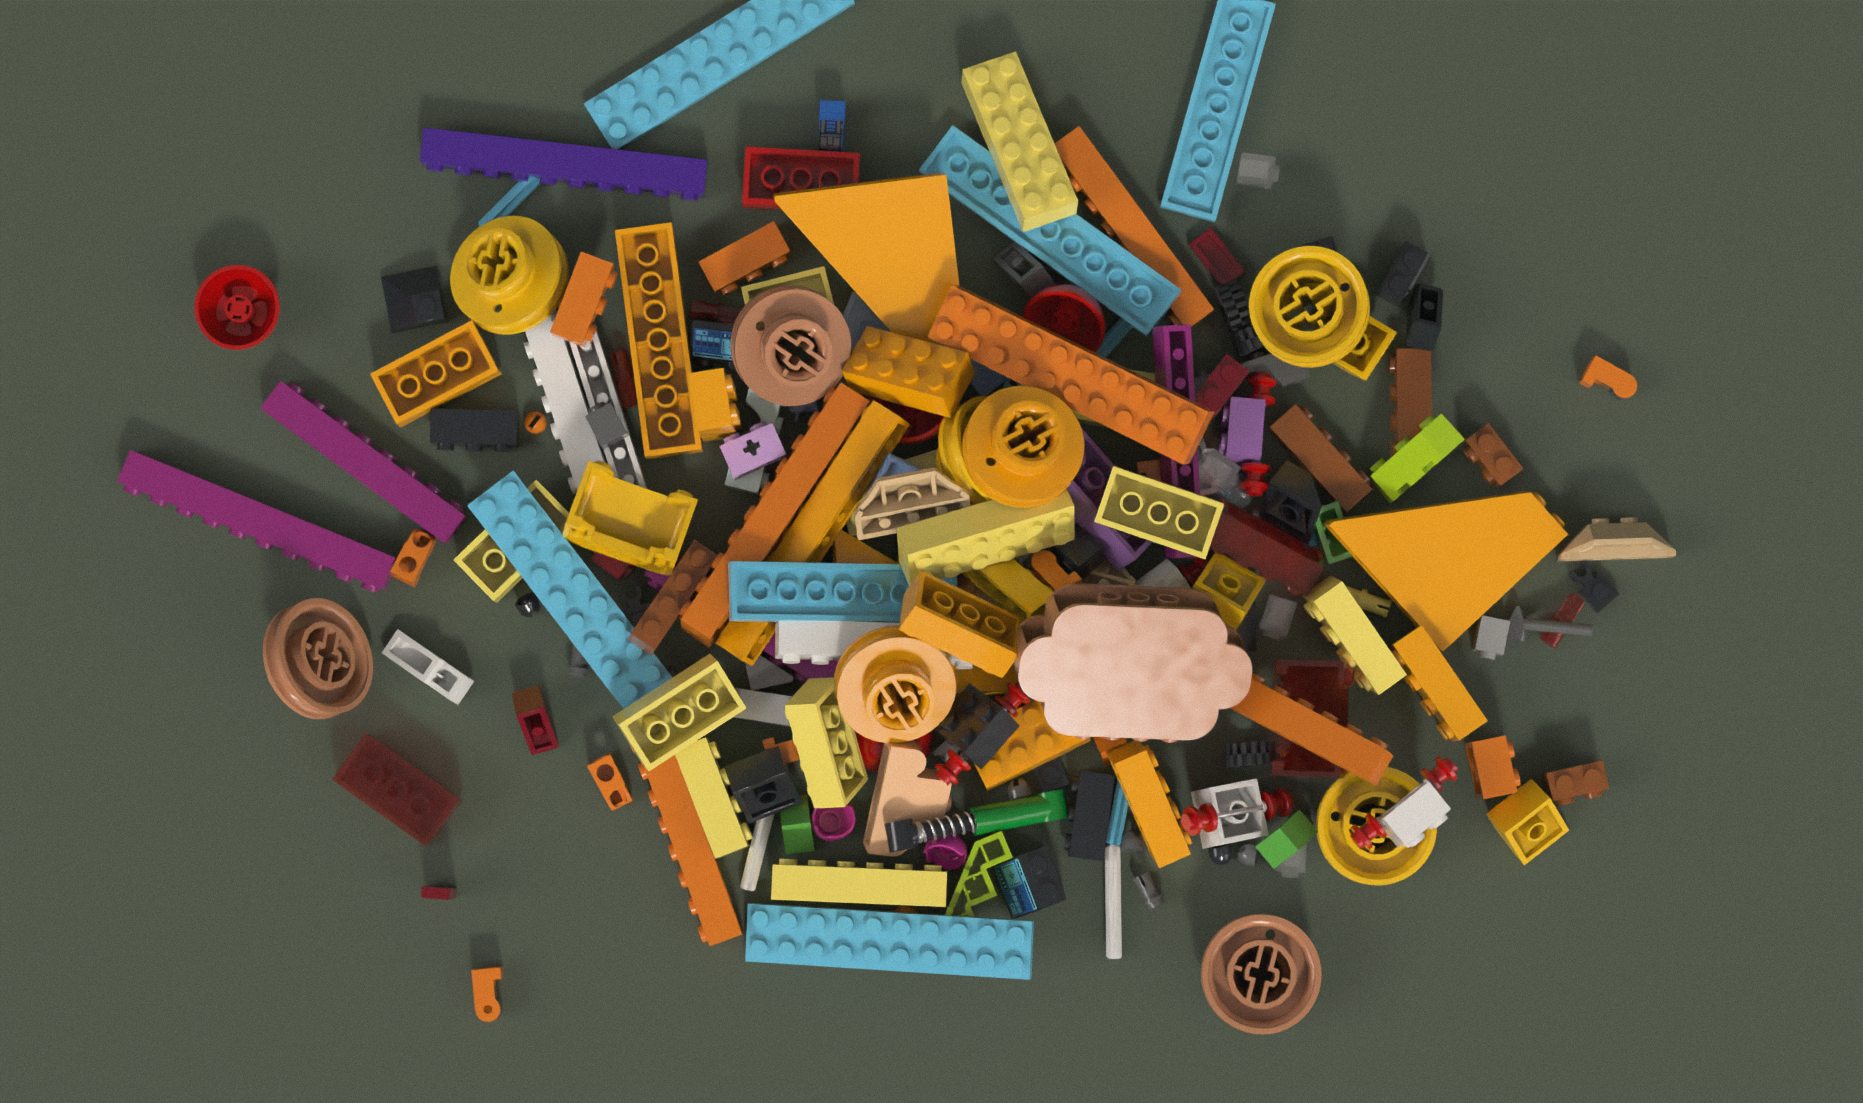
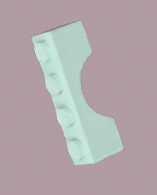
(769, 413)

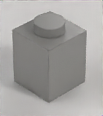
(1490, 637)

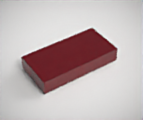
(1216, 257)
(436, 892)

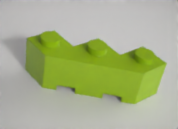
(1415, 457)
(974, 881)

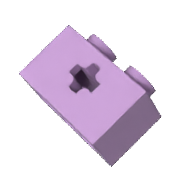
(744, 463)

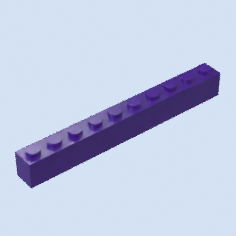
(564, 163)

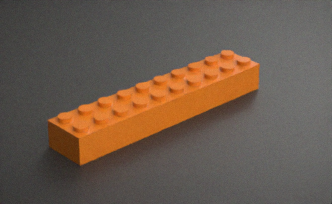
(1071, 373)
(776, 510)

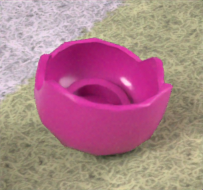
(833, 823)
(947, 852)

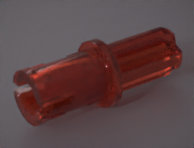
(714, 312)
(624, 378)
(1566, 614)

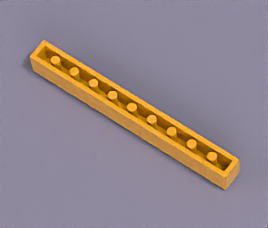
(824, 514)

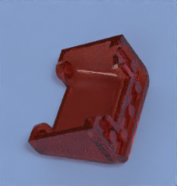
(1325, 687)

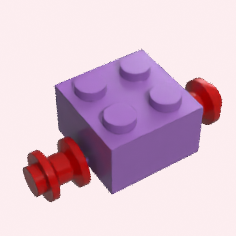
(1244, 432)

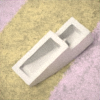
(427, 667)

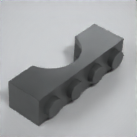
(1259, 362)

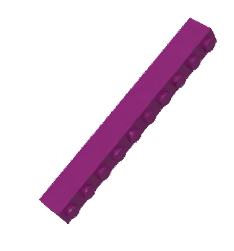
(257, 520)

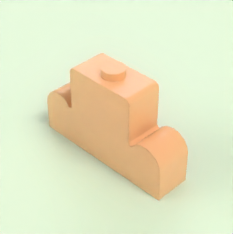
(902, 793)

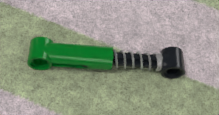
(979, 819)

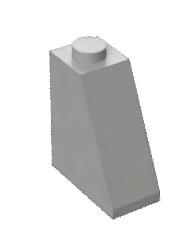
(763, 707)

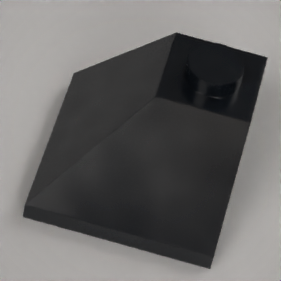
(414, 299)
(1292, 502)

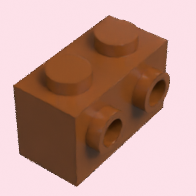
(1492, 456)
(1576, 781)

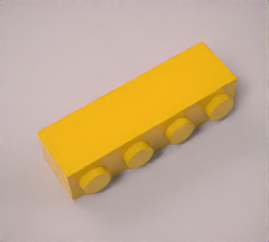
(1012, 588)

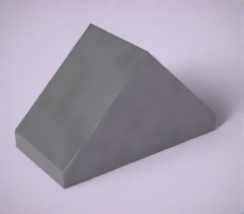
(766, 675)

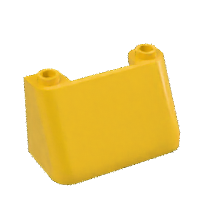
(628, 520)

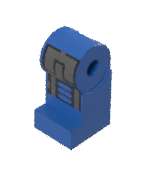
(831, 125)

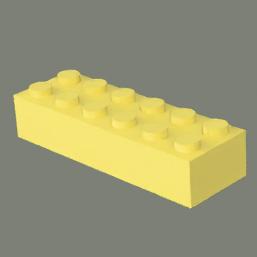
(1019, 141)
(982, 536)
(859, 885)

